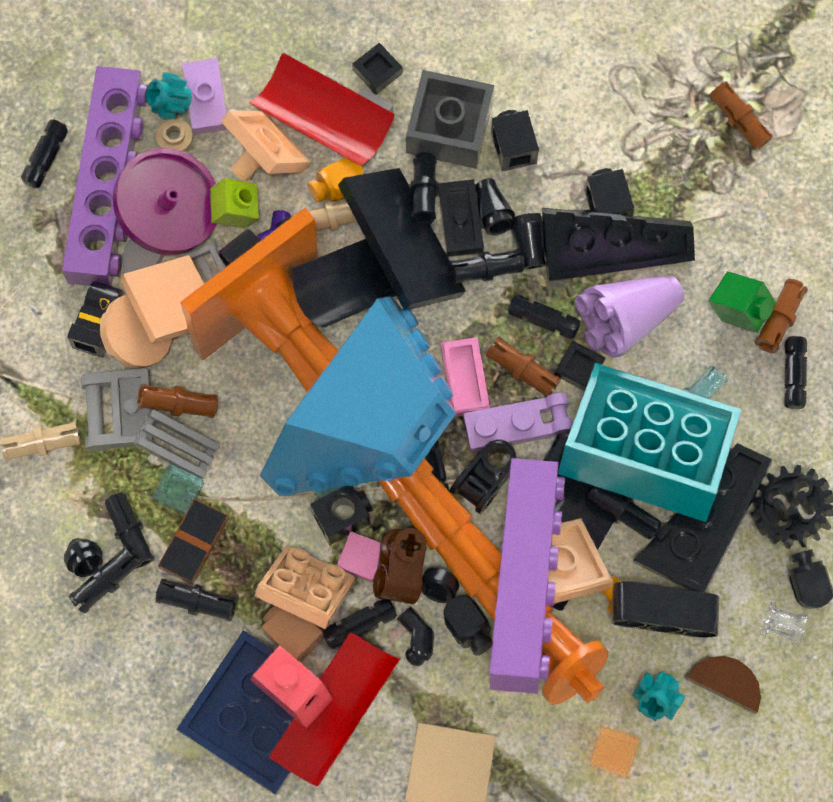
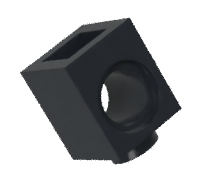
(514, 139)
(609, 192)
(336, 529)

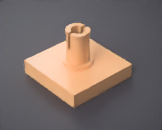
(264, 145)

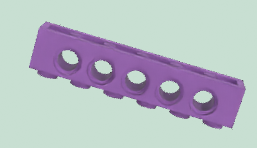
(110, 89)

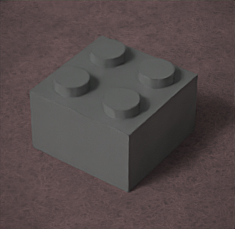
(449, 118)

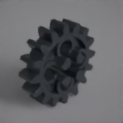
(770, 512)

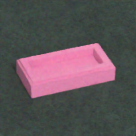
(465, 375)

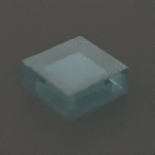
(178, 489)

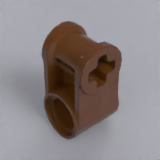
(400, 570)

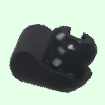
(421, 637)

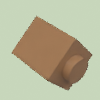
(291, 633)

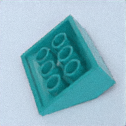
(649, 442)

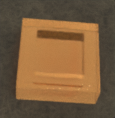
(614, 752)

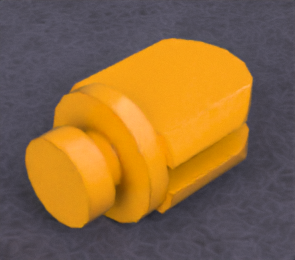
(330, 177)

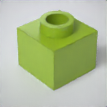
(234, 203)

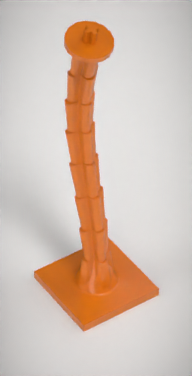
(260, 296)

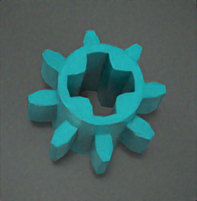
(168, 96)
(658, 696)

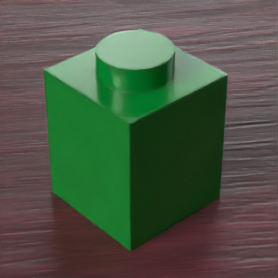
(742, 301)

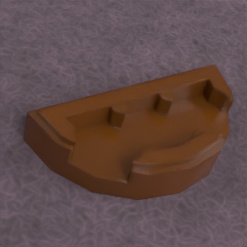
(729, 680)

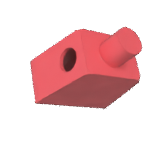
(292, 687)

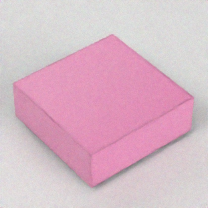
(360, 557)

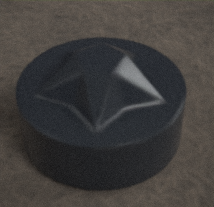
(439, 585)

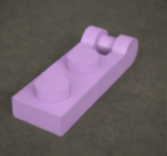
(517, 422)

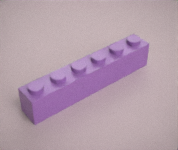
(524, 577)

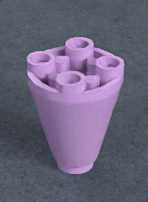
(626, 311)

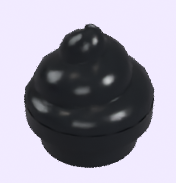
(82, 556)

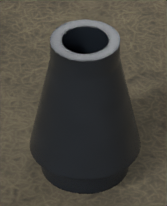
(494, 210)
(529, 238)

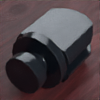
(810, 581)
(468, 624)

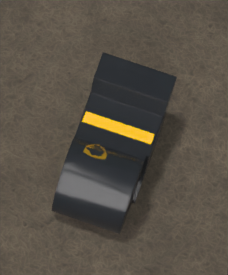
(85, 332)

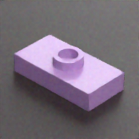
(207, 99)

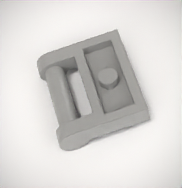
(125, 412)

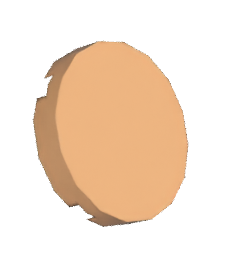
(126, 338)

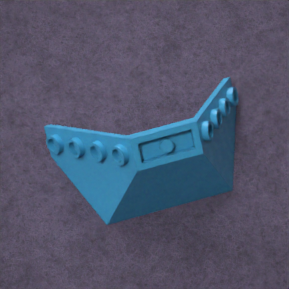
(367, 412)

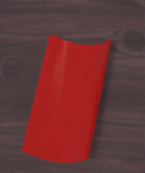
(324, 110)
(353, 683)

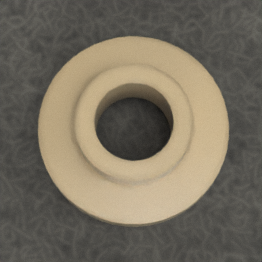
(182, 143)

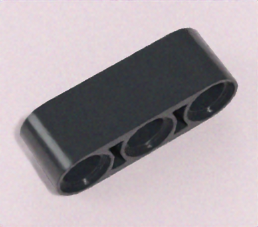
(665, 609)

